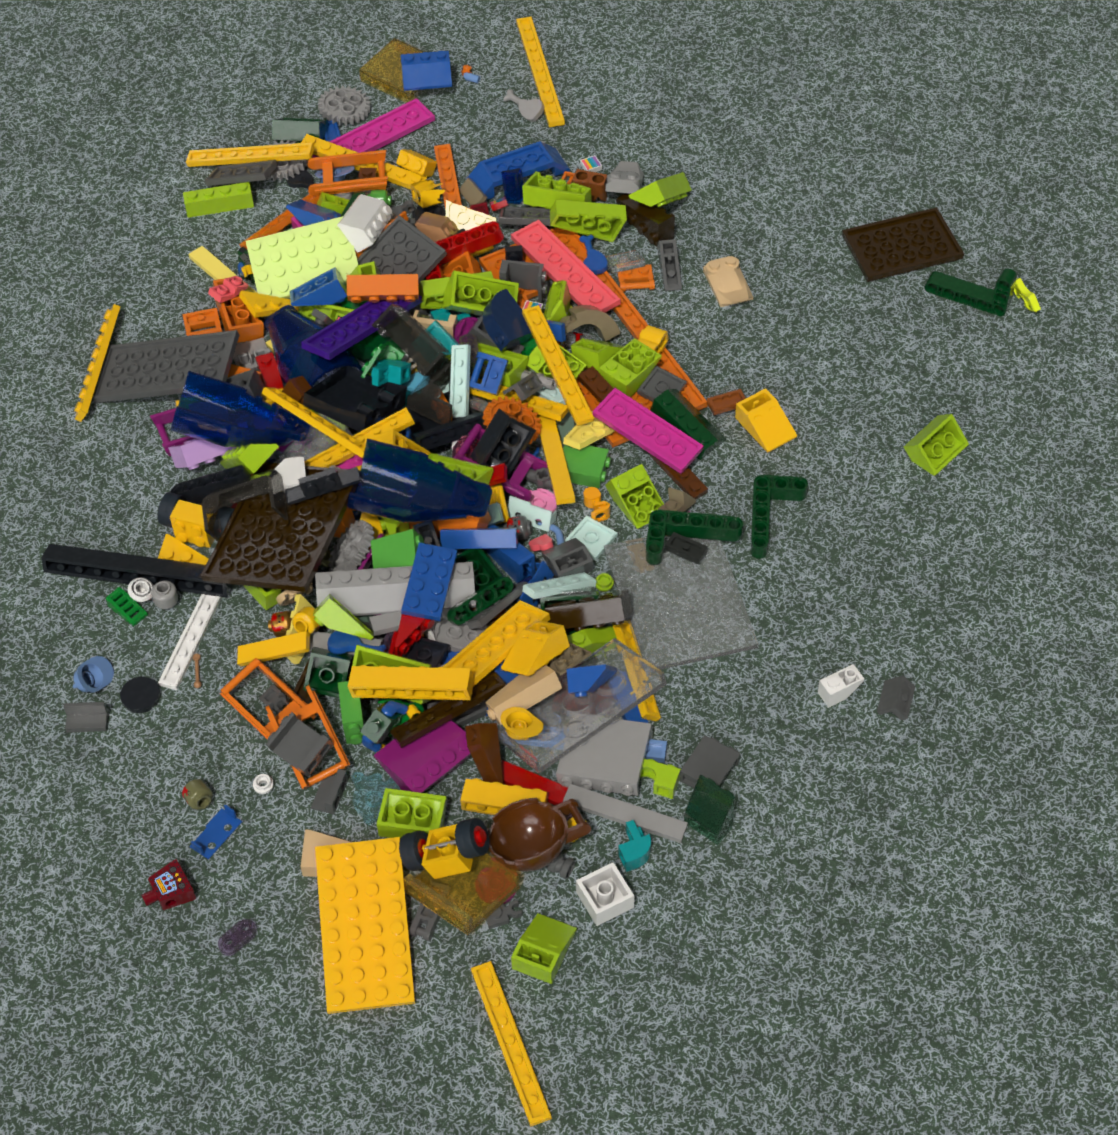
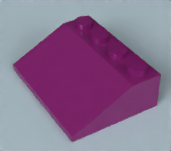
(426, 759)

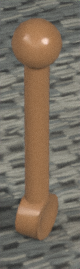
(196, 657)

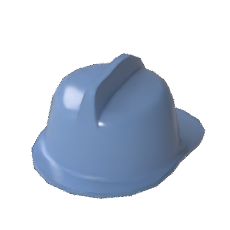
(338, 173)
(93, 674)

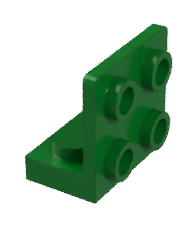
(382, 352)

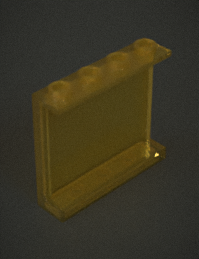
(385, 70)
(465, 897)

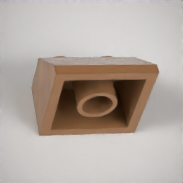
(436, 226)

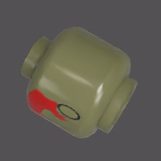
(197, 794)

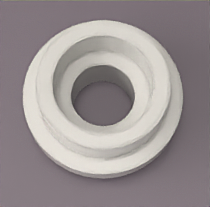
(263, 778)

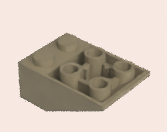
(568, 659)

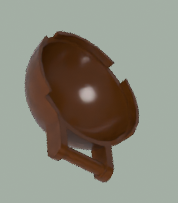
(533, 833)

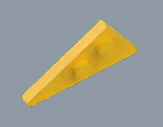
(263, 305)
(176, 550)

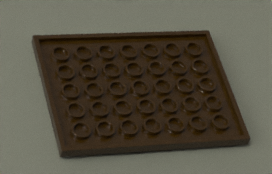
(274, 552)

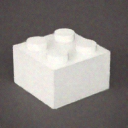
(605, 894)

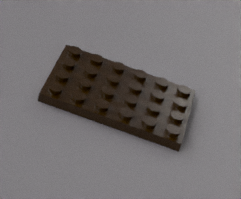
(902, 244)

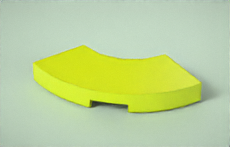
(1029, 298)

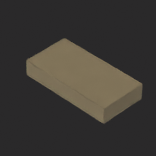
(472, 192)

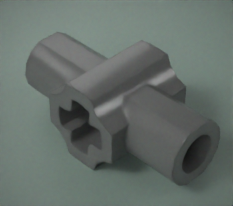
(539, 477)

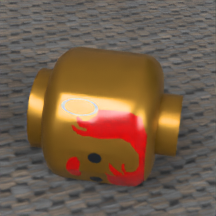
(280, 623)

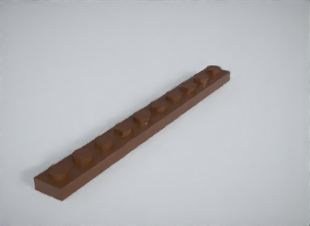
(687, 480)

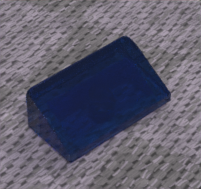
(513, 185)

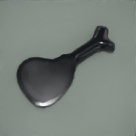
(300, 180)

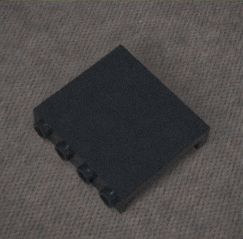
(432, 434)

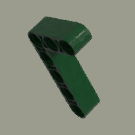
(972, 294)
(766, 489)
(688, 525)

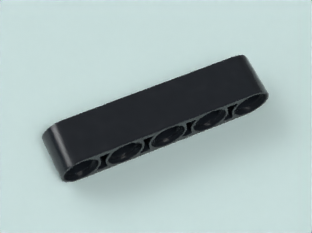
(198, 488)

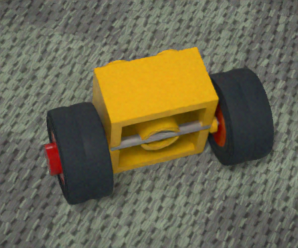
(188, 519)
(445, 849)

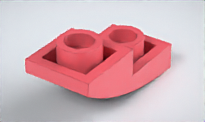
(230, 288)

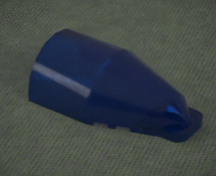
(287, 331)
(231, 416)
(413, 488)

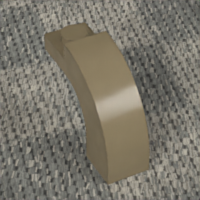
(588, 314)

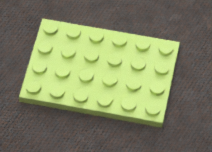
(299, 255)

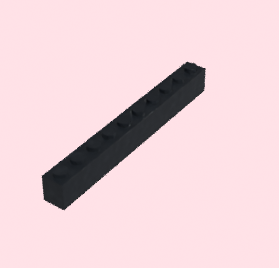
(126, 567)

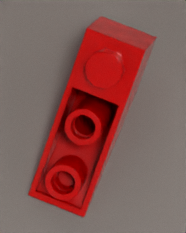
(409, 632)

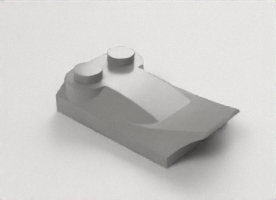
(625, 178)

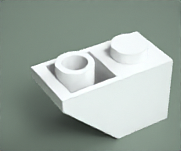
(839, 685)

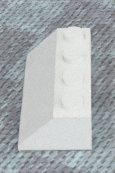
(365, 221)

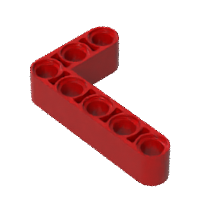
(469, 240)

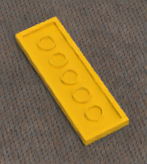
(497, 640)

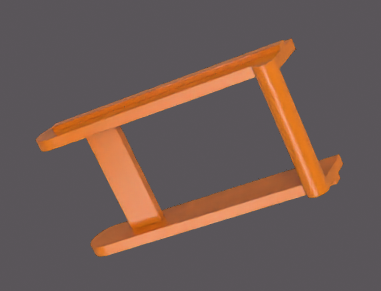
(327, 163)
(302, 714)
(266, 731)

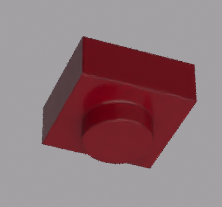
(480, 207)

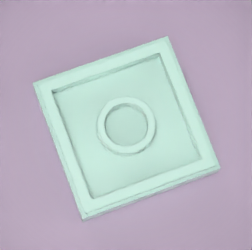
(593, 536)

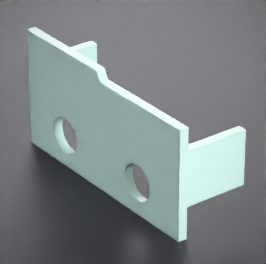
(532, 513)

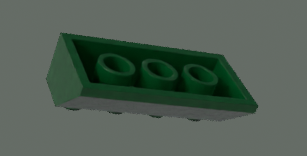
(683, 415)

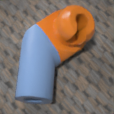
(468, 76)

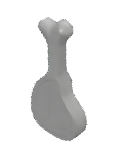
(529, 109)

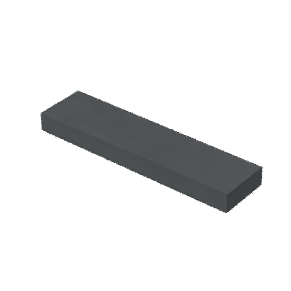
(489, 613)

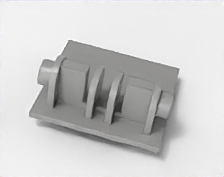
(246, 353)

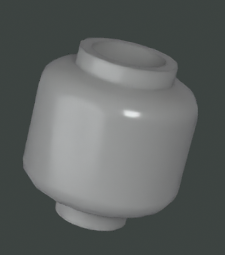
(164, 594)

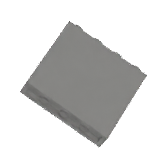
(609, 759)

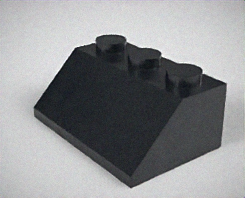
(503, 441)

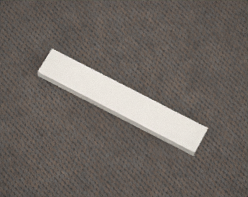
(189, 641)

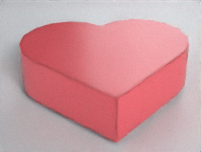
(541, 543)

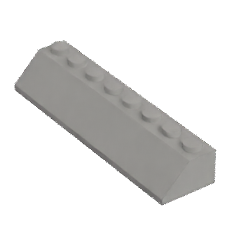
(385, 588)

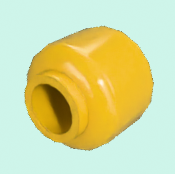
(304, 620)

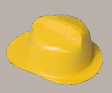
(520, 723)

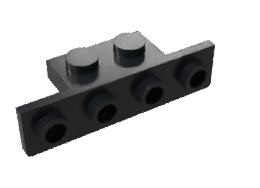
(321, 483)

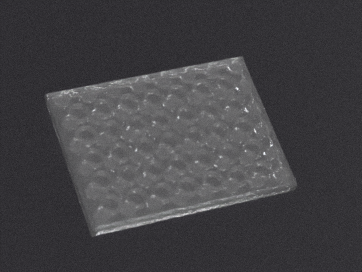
(681, 607)

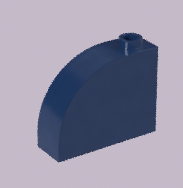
(505, 321)

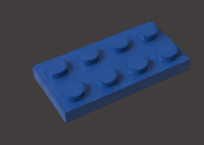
(429, 582)

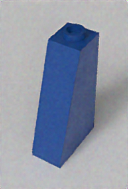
(514, 561)

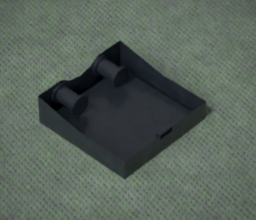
(354, 399)

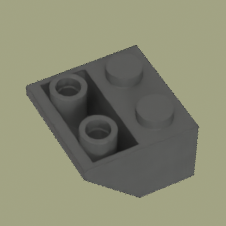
(568, 558)

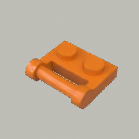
(636, 278)
(200, 320)

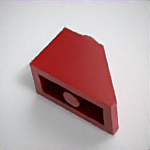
(268, 367)

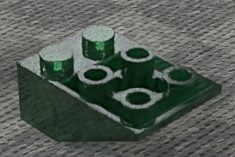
(710, 810)

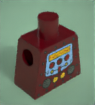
(169, 887)

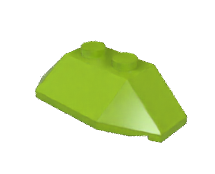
(557, 301)

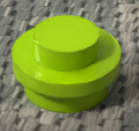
(604, 582)

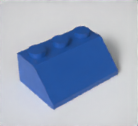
(426, 70)

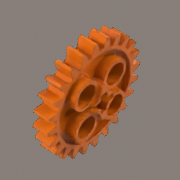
(516, 409)

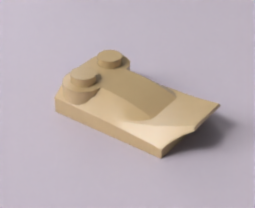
(727, 281)

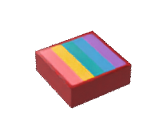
(498, 204)

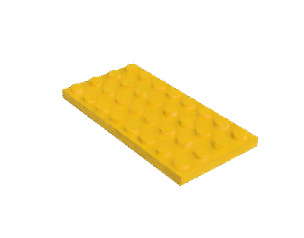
(364, 926)

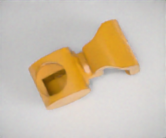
(592, 499)

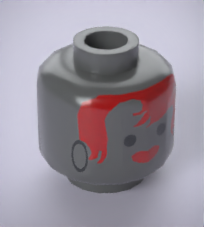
(523, 526)

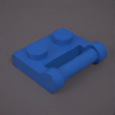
(493, 374)

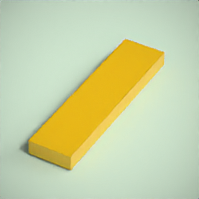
(274, 648)

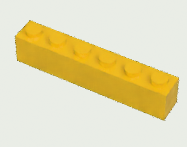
(411, 682)

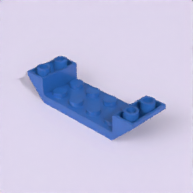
(528, 158)

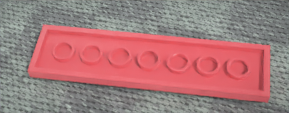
(564, 265)

